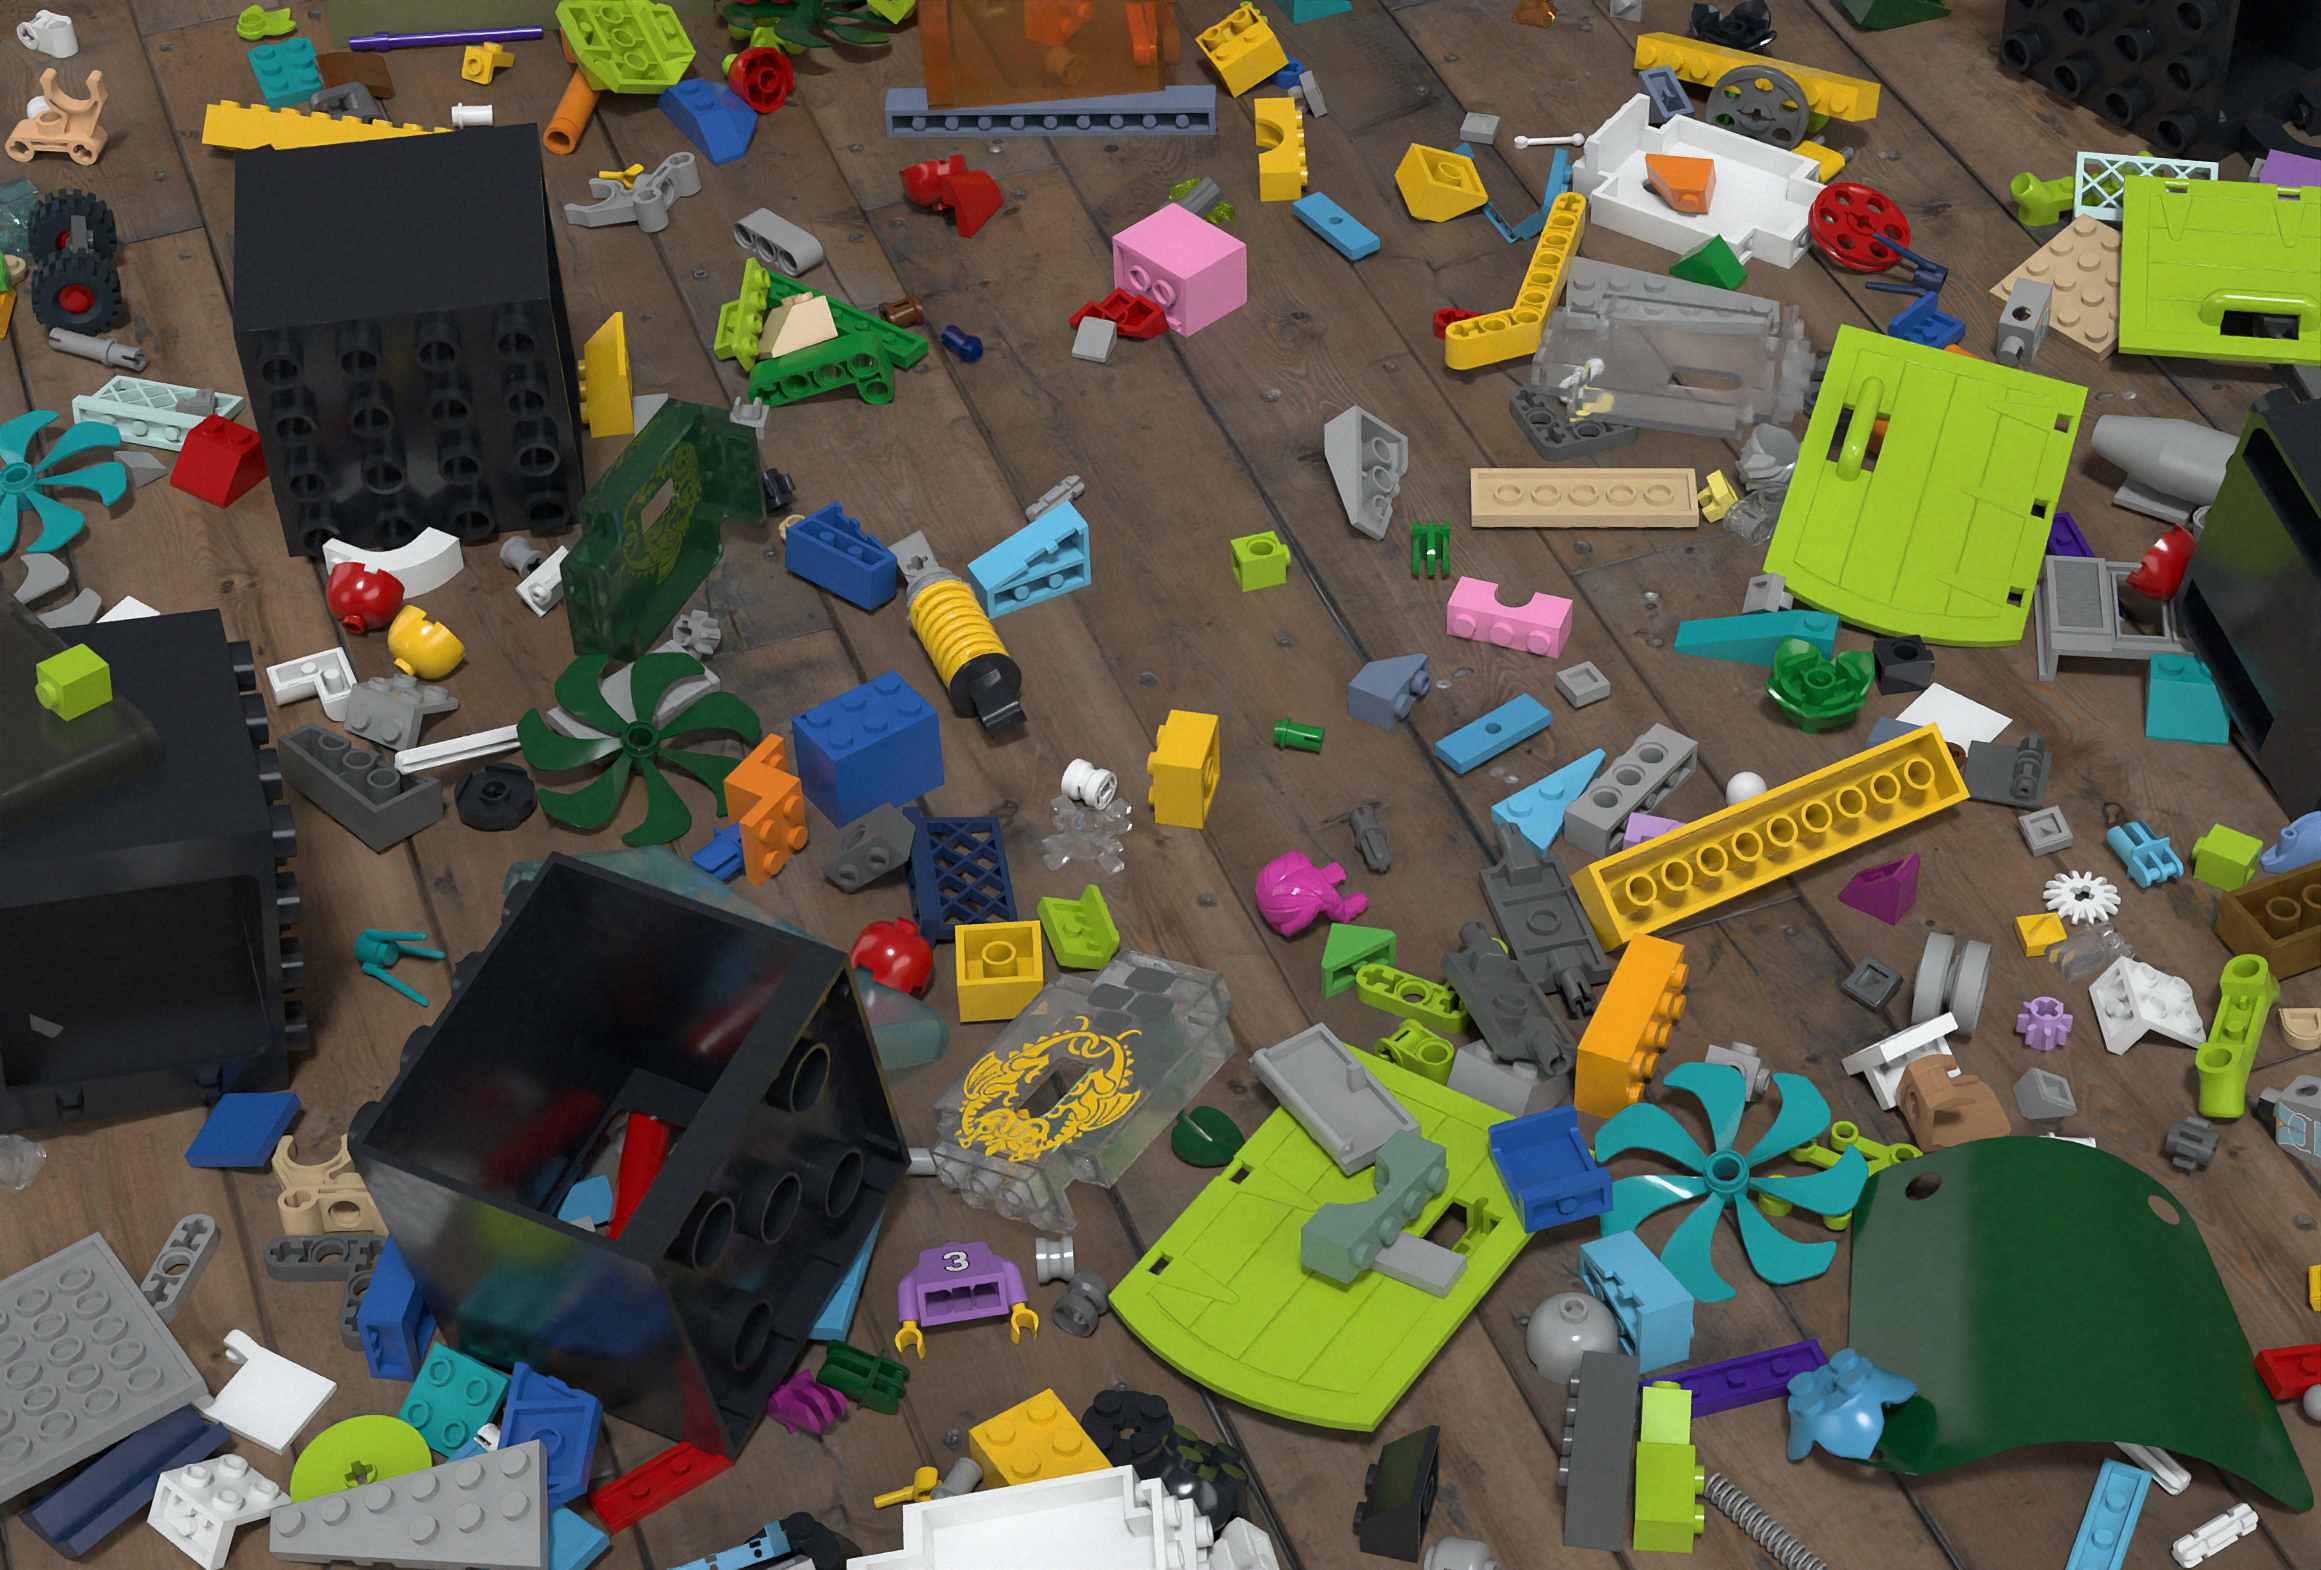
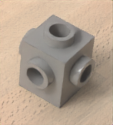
(1750, 1065)

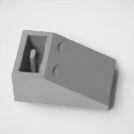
(1507, 1085)

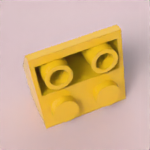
(1242, 50)

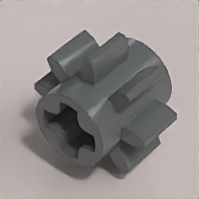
(2192, 1143)

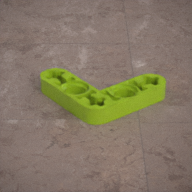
(1386, 987)

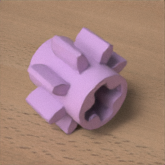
(2044, 1023)

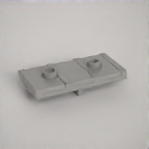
(617, 693)
(1332, 1096)

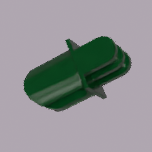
(864, 1376)

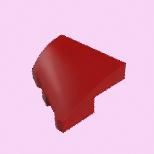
(974, 198)
(1131, 314)

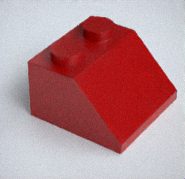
(219, 461)

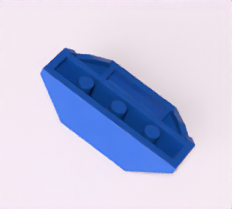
(710, 118)

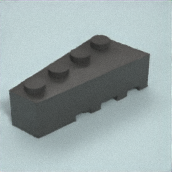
(358, 786)
(1599, 1449)

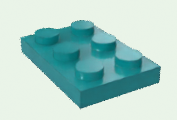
(285, 72)

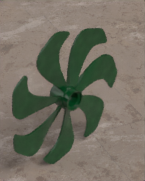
(806, 15)
(649, 679)

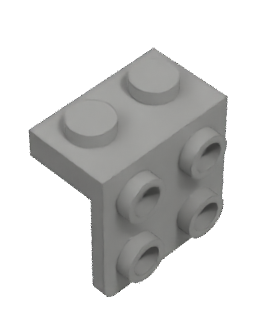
(393, 709)

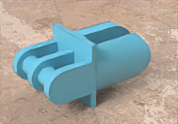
(2144, 853)

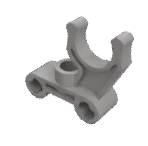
(645, 201)

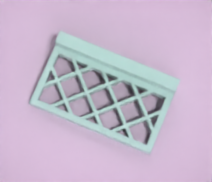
(2114, 214)
(140, 419)

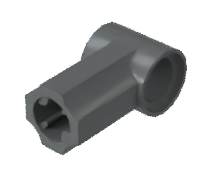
(1200, 198)

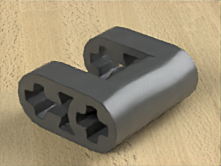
(355, 98)

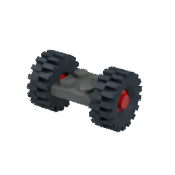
(74, 252)

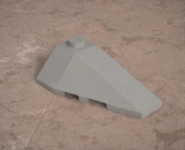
(1366, 465)

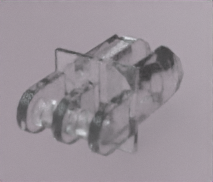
(2088, 951)

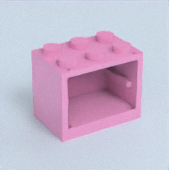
(1182, 267)

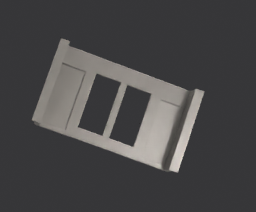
(2075, 615)

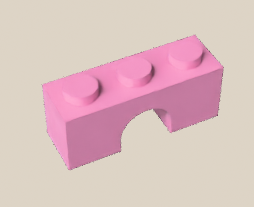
(1533, 628)

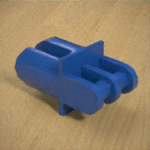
(722, 855)

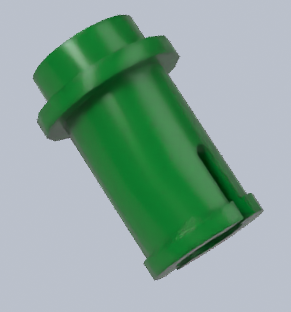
(1297, 735)

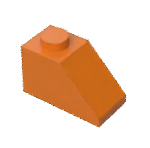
(1683, 181)

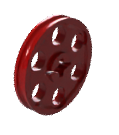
(1846, 224)

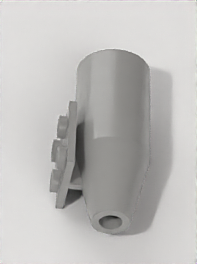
(2167, 461)

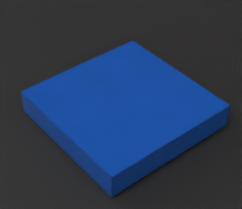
(242, 1130)

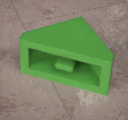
(1349, 950)

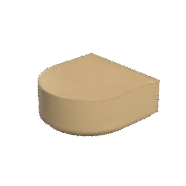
(2300, 1027)

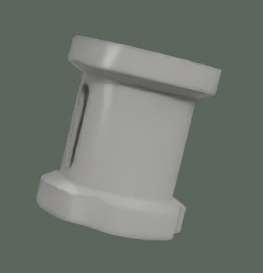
(519, 555)

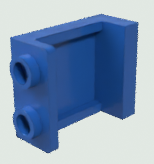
(1548, 1169)

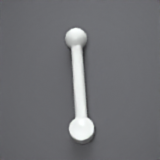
(1522, 141)

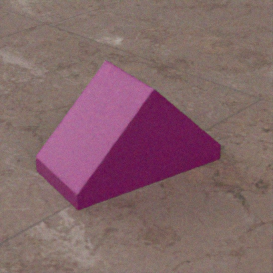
(1884, 889)

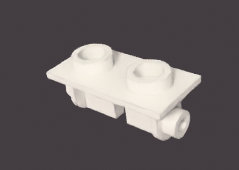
(544, 585)

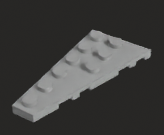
(1592, 278)
(439, 1518)

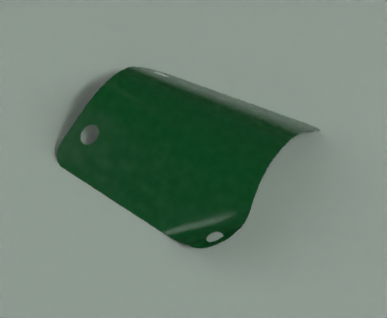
(2053, 1310)

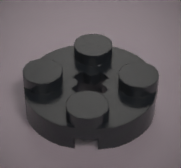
(475, 794)
(1126, 1410)

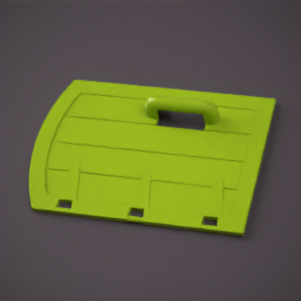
(2213, 254)
(1949, 507)
(1284, 1336)

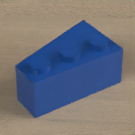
(841, 557)

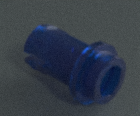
(968, 347)

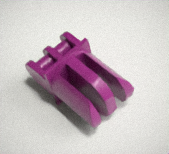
(806, 1404)

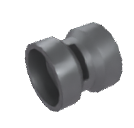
(1080, 1307)

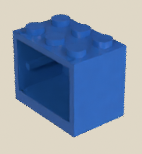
(868, 749)

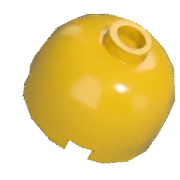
(423, 647)

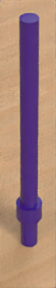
(384, 42)

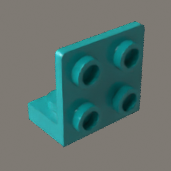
(453, 1399)

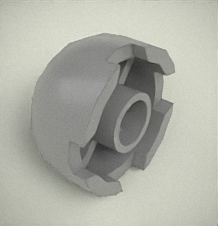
(1564, 1329)

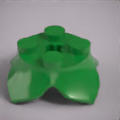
(1819, 690)

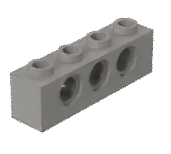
(1633, 783)

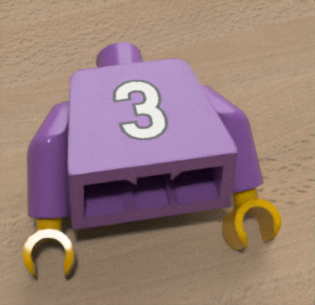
(957, 1286)

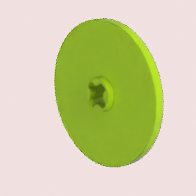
(359, 1445)

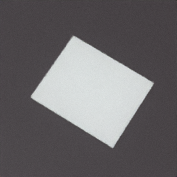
(1955, 716)

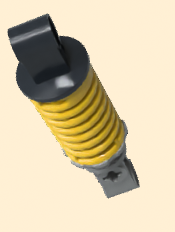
(959, 638)

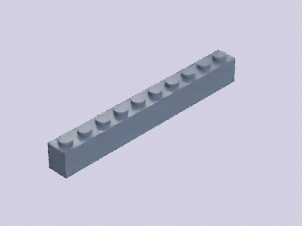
(1167, 112)

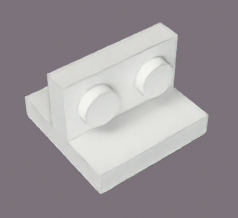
(1888, 1058)

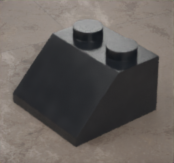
(1400, 1496)

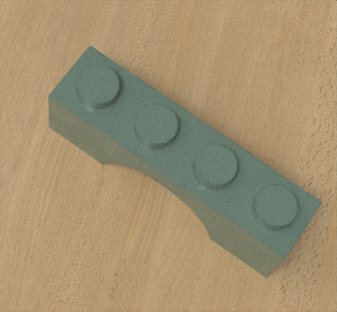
(1348, 1236)

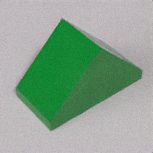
(1711, 265)

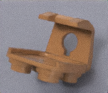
(1945, 1108)

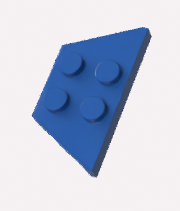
(562, 1420)

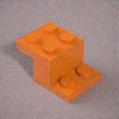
(768, 808)

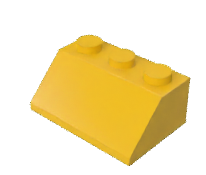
(607, 381)

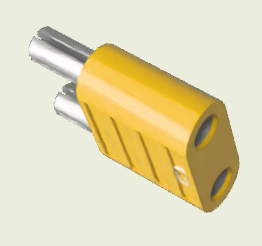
(1830, 161)

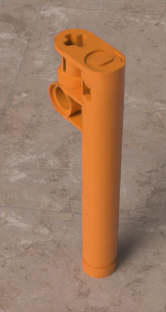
(572, 110)

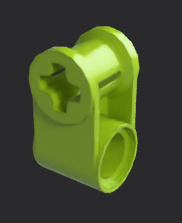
(1418, 1051)

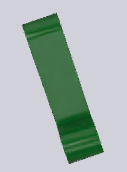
(825, 367)

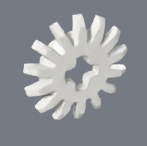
(2064, 900)

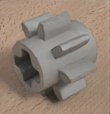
(697, 633)

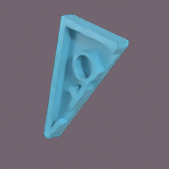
(1542, 805)

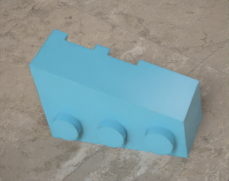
(1034, 563)
(1642, 1295)

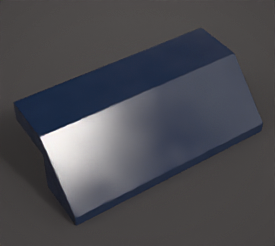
(120, 1481)

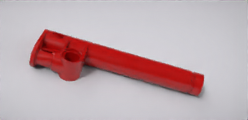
(640, 1163)

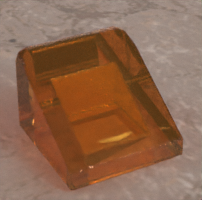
(1535, 13)

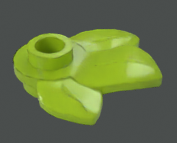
(256, 23)

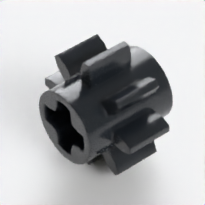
(777, 490)

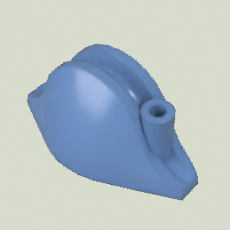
(2296, 846)

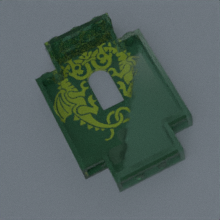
(629, 584)

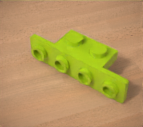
(742, 319)

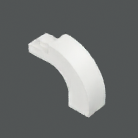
(419, 565)

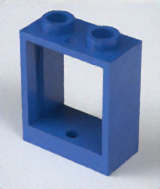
(394, 1320)

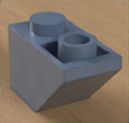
(1388, 689)

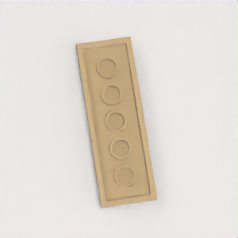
(1583, 497)

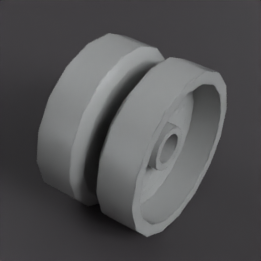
(1956, 984)

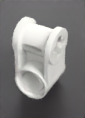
(49, 34)

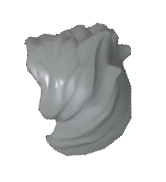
(1768, 457)

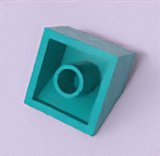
(2183, 702)

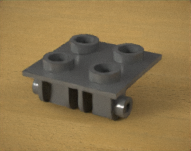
(2009, 772)

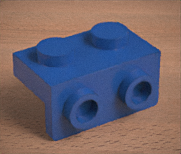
(1926, 324)

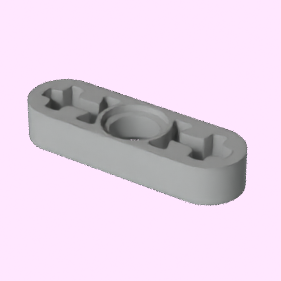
(178, 1251)

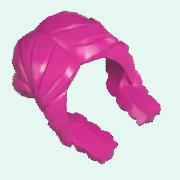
(1295, 891)

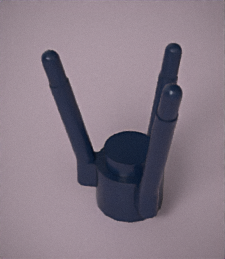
(1927, 275)

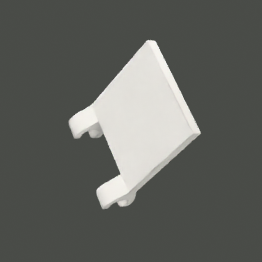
(267, 1397)

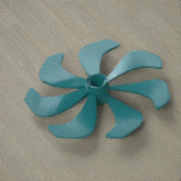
(23, 490)
(1724, 1096)

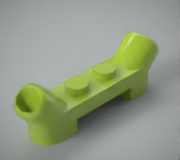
(2043, 201)
(2235, 1035)

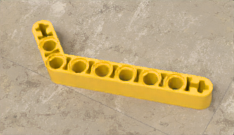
(1520, 329)

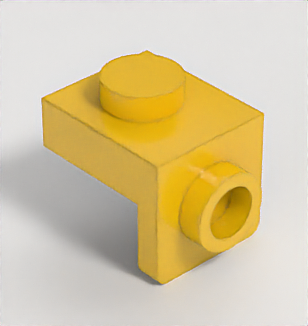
(480, 61)

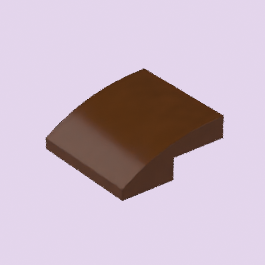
(348, 67)

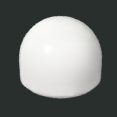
(1743, 787)

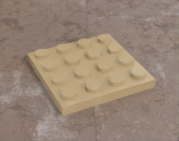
(2085, 278)

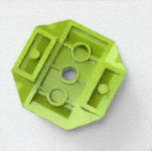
(626, 44)

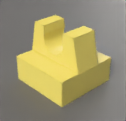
(1717, 497)

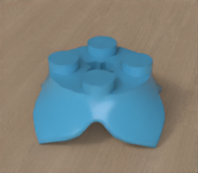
(1842, 1406)

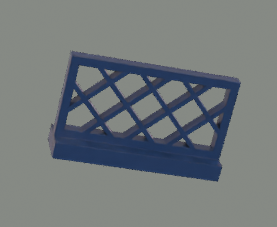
(926, 878)

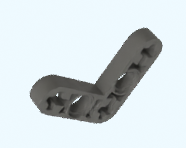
(1566, 438)
(351, 1267)

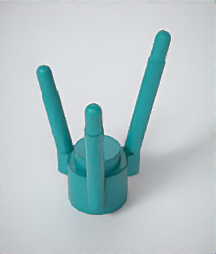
(380, 949)

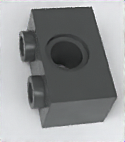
(868, 847)

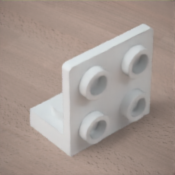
(2138, 998)
(206, 1502)

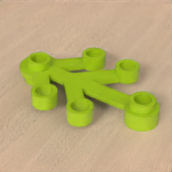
(1879, 1154)

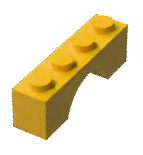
(1284, 167)

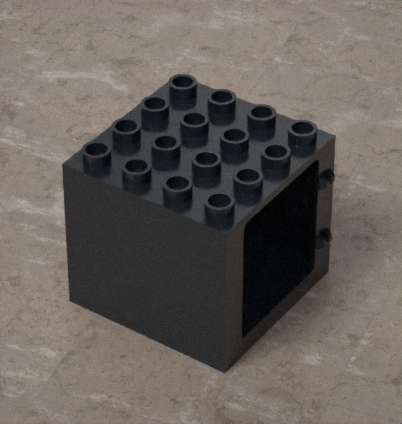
(2170, 63)
(407, 338)
(157, 902)
(663, 1009)

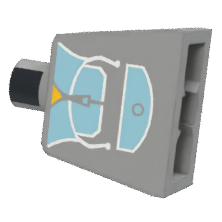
(2018, 339)
(2297, 1117)

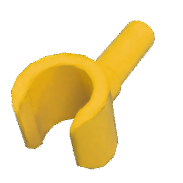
(627, 177)
(924, 1482)

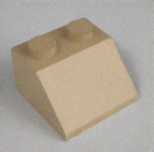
(796, 325)

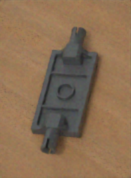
(1544, 920)
(1508, 1002)

